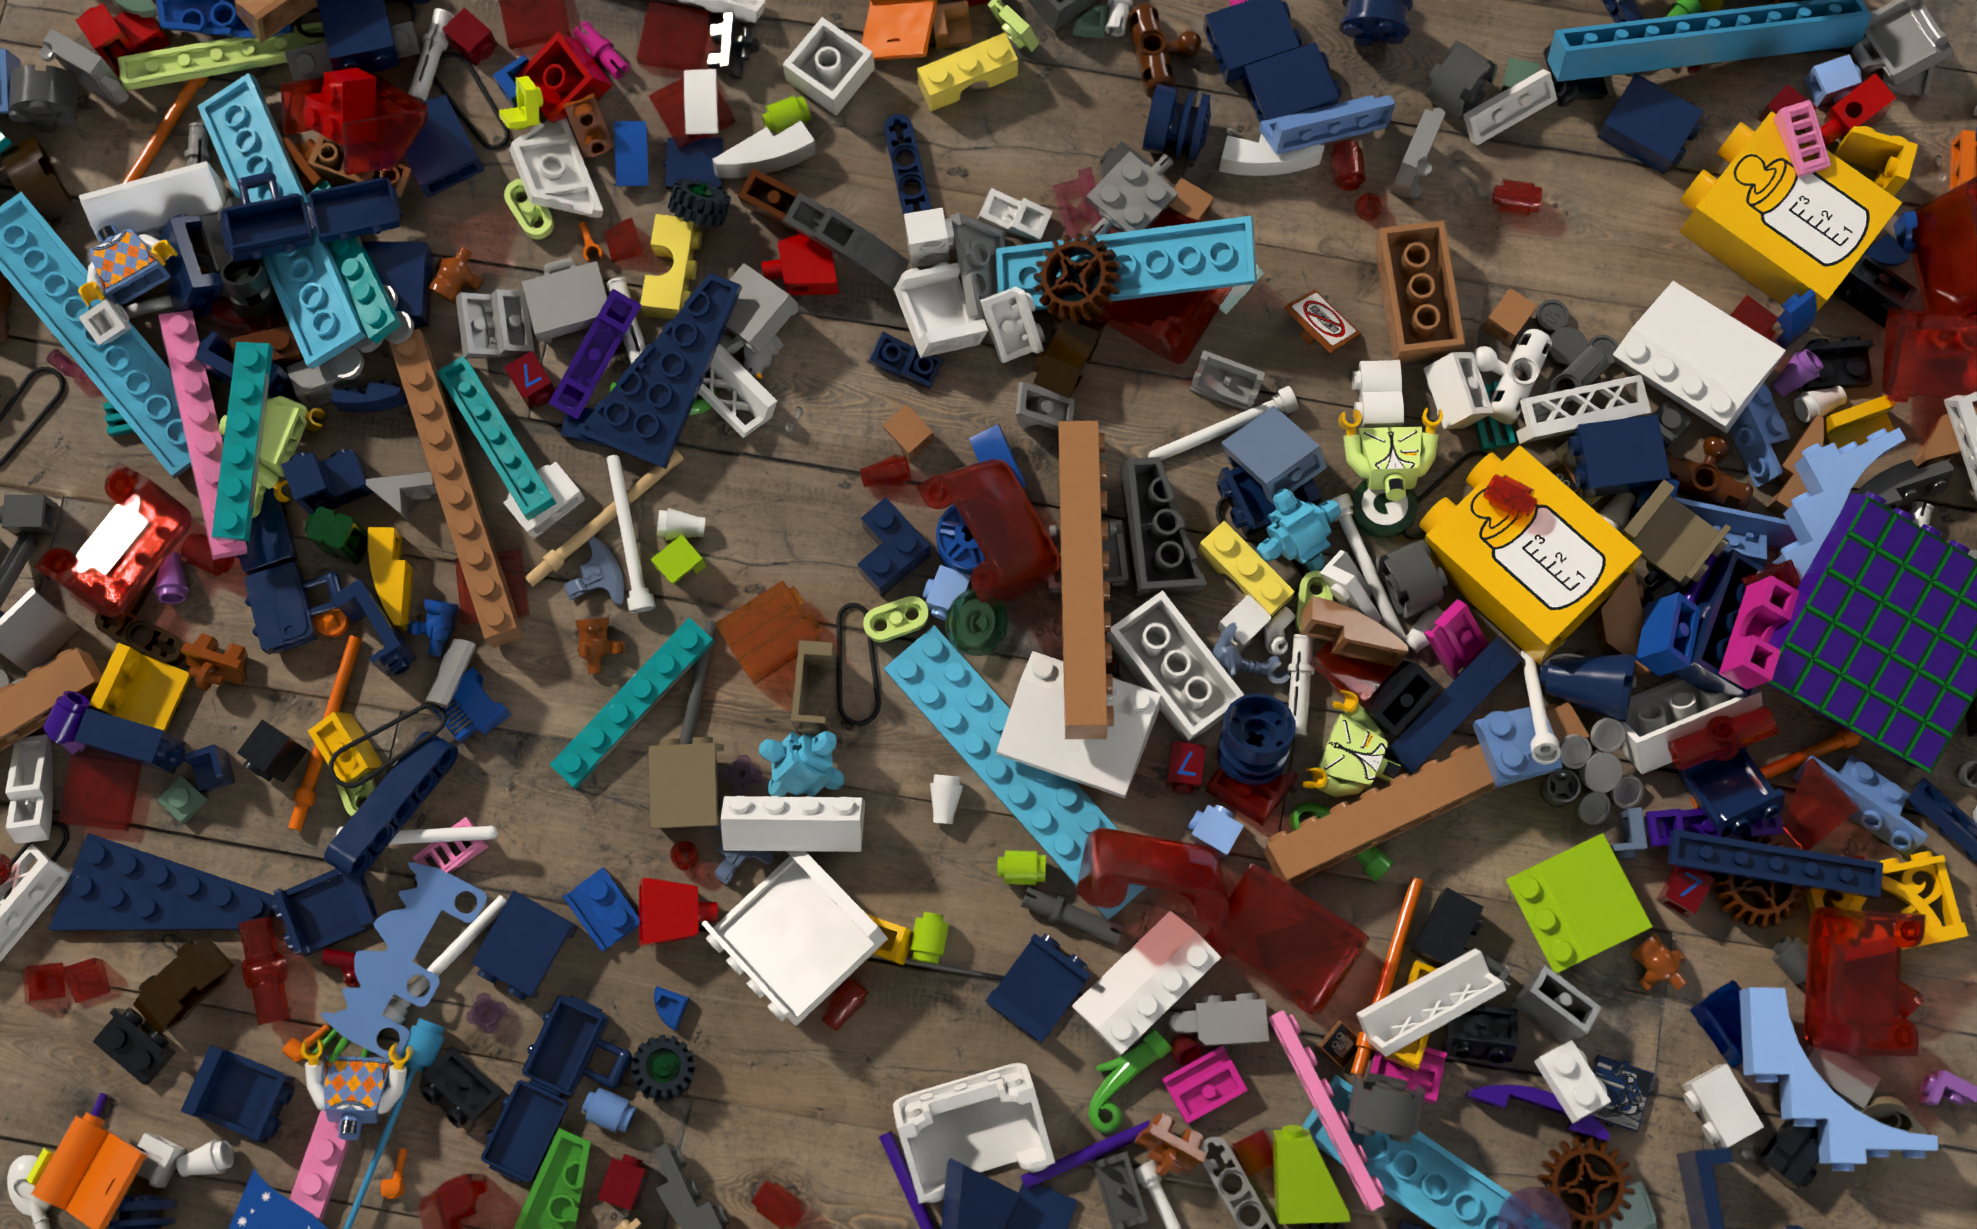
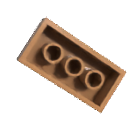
(1419, 291)

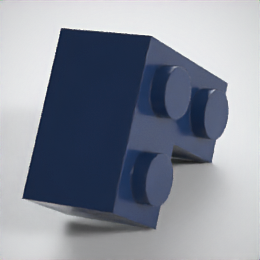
(326, 482)
(899, 547)

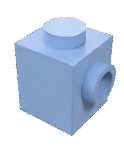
(1833, 80)
(944, 589)
(1215, 829)

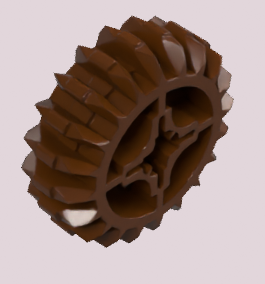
(1066, 283)
(1762, 895)
(1581, 1168)

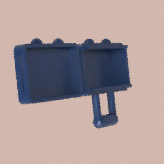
(288, 221)
(277, 583)
(555, 1067)

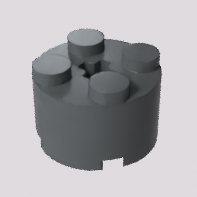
(1460, 80)
(43, 97)
(1411, 578)
(1385, 1106)

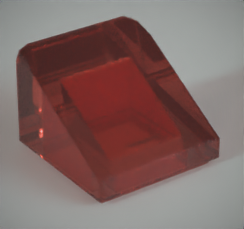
(623, 241)
(86, 979)
(43, 982)
(1254, 1153)

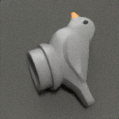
(757, 362)

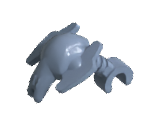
(1232, 661)

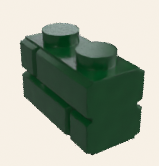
(337, 535)

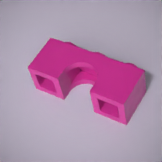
(1749, 655)

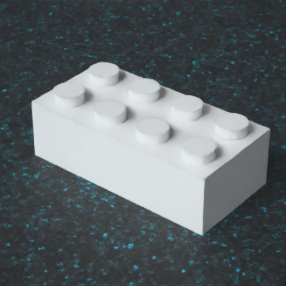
(1176, 663)

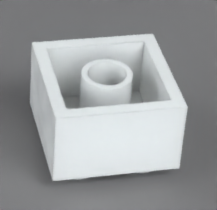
(829, 66)

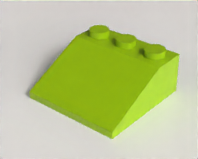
(1579, 903)

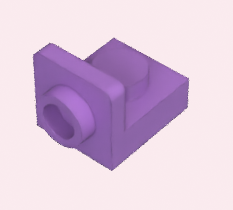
(1956, 1089)

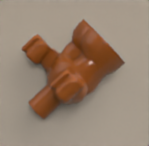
(453, 275)
(594, 643)
(1659, 963)

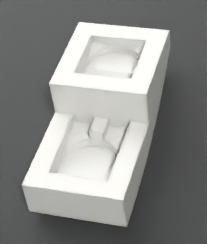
(701, 101)
(1014, 216)

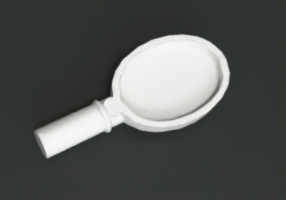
(21, 1190)

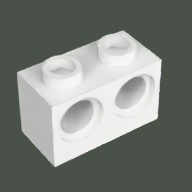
(929, 237)

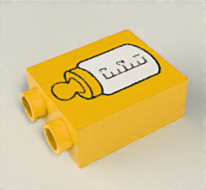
(1784, 227)
(1529, 573)

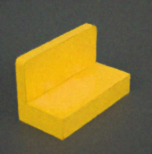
(1858, 422)
(337, 731)

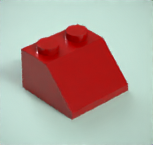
(564, 75)

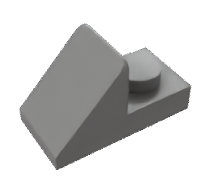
(1042, 407)
(397, 489)

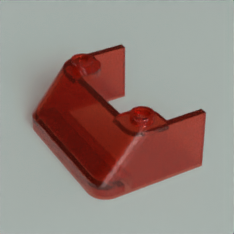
(370, 142)

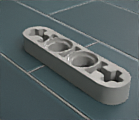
(1245, 1196)

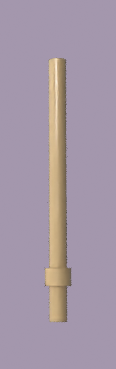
(555, 559)

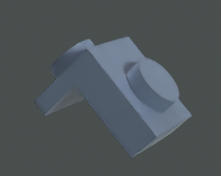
(1634, 834)

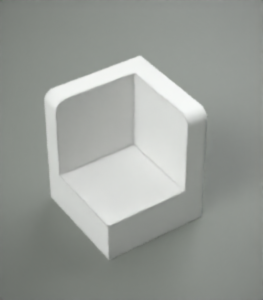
(1249, 621)
(160, 1159)

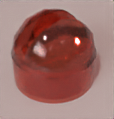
(1361, 206)
(677, 855)
(1185, 1049)

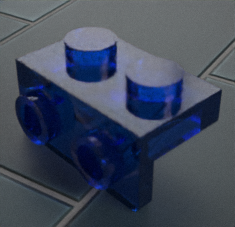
(1721, 1020)

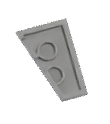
(976, 255)

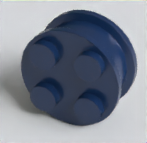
(1376, 21)

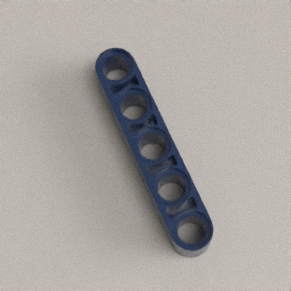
(1454, 704)
(390, 806)

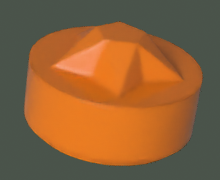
(332, 623)

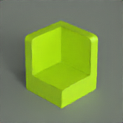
(678, 560)

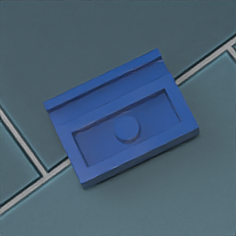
(602, 909)

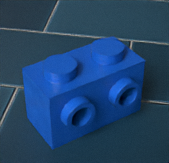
(1668, 634)

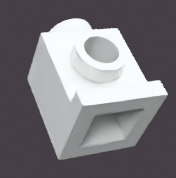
(106, 322)

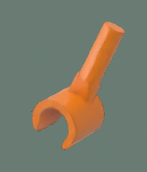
(589, 243)
(293, 1047)
(395, 1186)

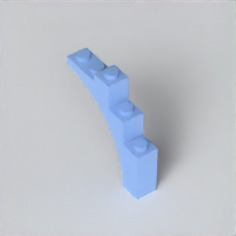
(1828, 479)
(1843, 1132)

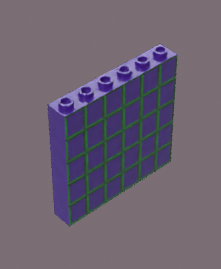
(1884, 632)

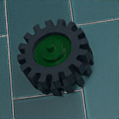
(699, 202)
(662, 1068)

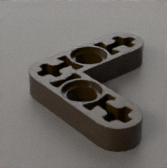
(130, 622)

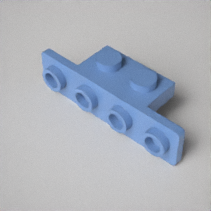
(1755, 435)
(1748, 532)
(1878, 803)

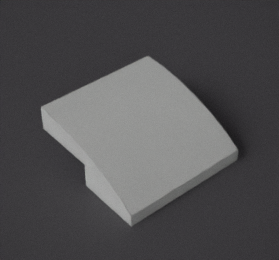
(494, 324)
(34, 631)
(450, 673)

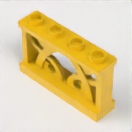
(1908, 892)

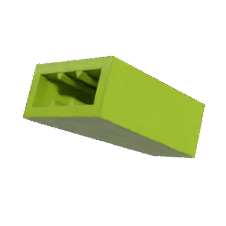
(1302, 1181)

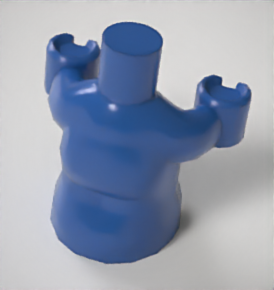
(438, 624)

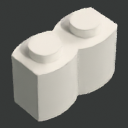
(1379, 393)

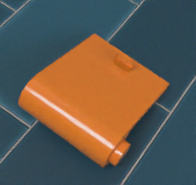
(899, 28)
(89, 1172)

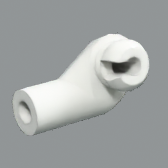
(1274, 631)

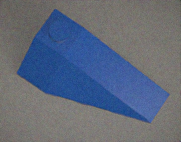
(206, 17)

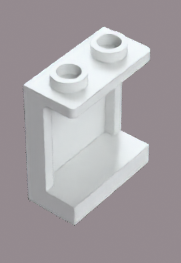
(937, 310)

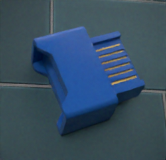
(472, 708)

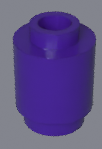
(66, 717)

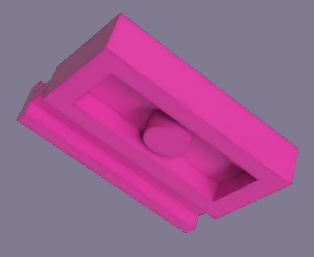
(1456, 638)
(1427, 1076)
(1204, 1084)

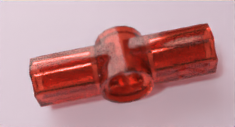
(1722, 738)
(264, 970)

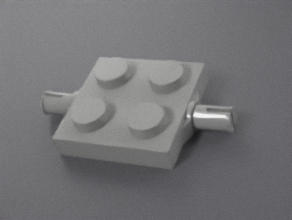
(1131, 195)

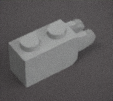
(1224, 1022)

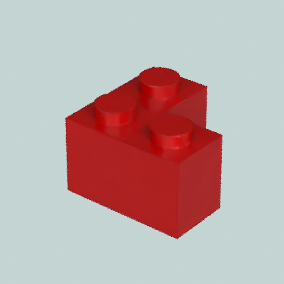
(121, 34)
(344, 98)

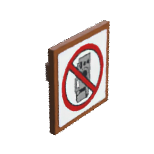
(1321, 321)

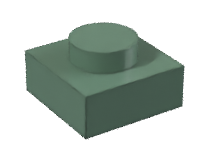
(182, 799)

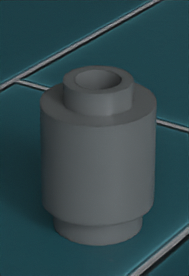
(1792, 959)

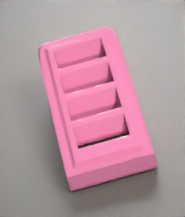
(1813, 134)
(456, 862)

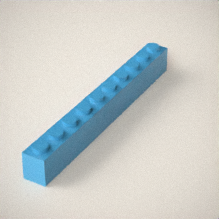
(1706, 38)

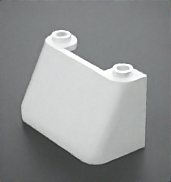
(976, 1121)

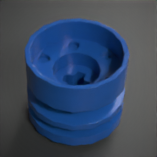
(952, 544)

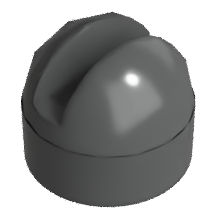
(1961, 774)

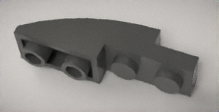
(846, 240)
(1906, 482)
(683, 1195)

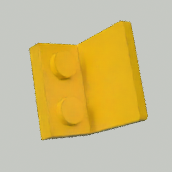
(1883, 153)
(140, 688)

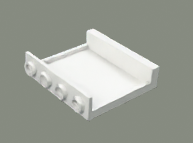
(796, 937)

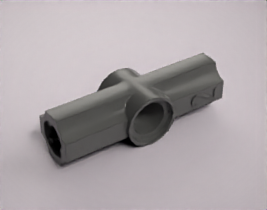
(1579, 373)

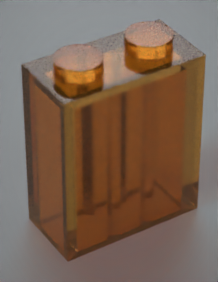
(768, 631)

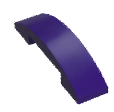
(594, 353)
(1694, 820)
(1498, 1095)

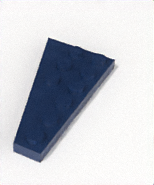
(661, 385)
(144, 892)

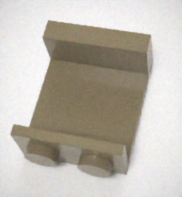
(1674, 537)
(810, 655)
(684, 784)

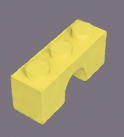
(947, 77)
(675, 239)
(1234, 557)

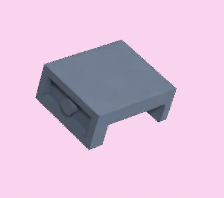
(1275, 452)

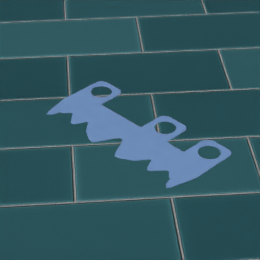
(389, 970)

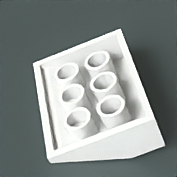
(1698, 356)
(1037, 730)

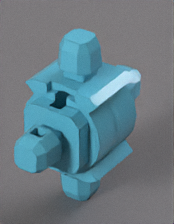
(1298, 530)
(801, 764)

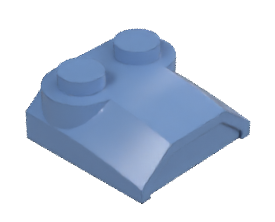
(1506, 746)

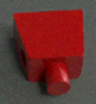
(1859, 108)
(803, 266)
(671, 912)

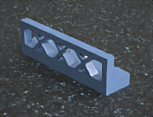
(1327, 123)

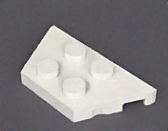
(555, 170)

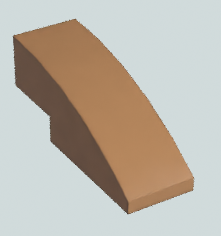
(1792, 483)
(1351, 632)

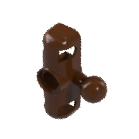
(1149, 34)
(1721, 484)

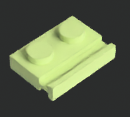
(1014, 26)

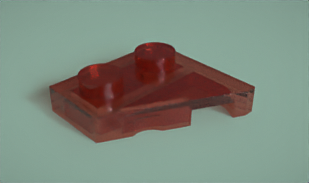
(1251, 800)
(1816, 807)

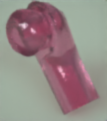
(67, 366)

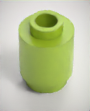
(786, 113)
(1022, 867)
(929, 938)

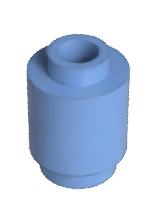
(609, 1110)

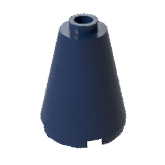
(1592, 682)

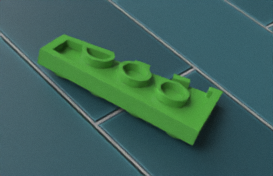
(558, 1186)

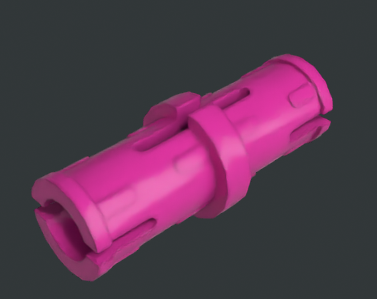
(601, 50)

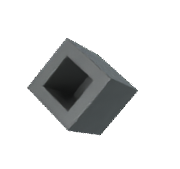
(28, 514)

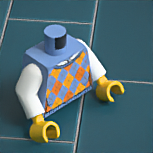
(125, 266)
(355, 1087)

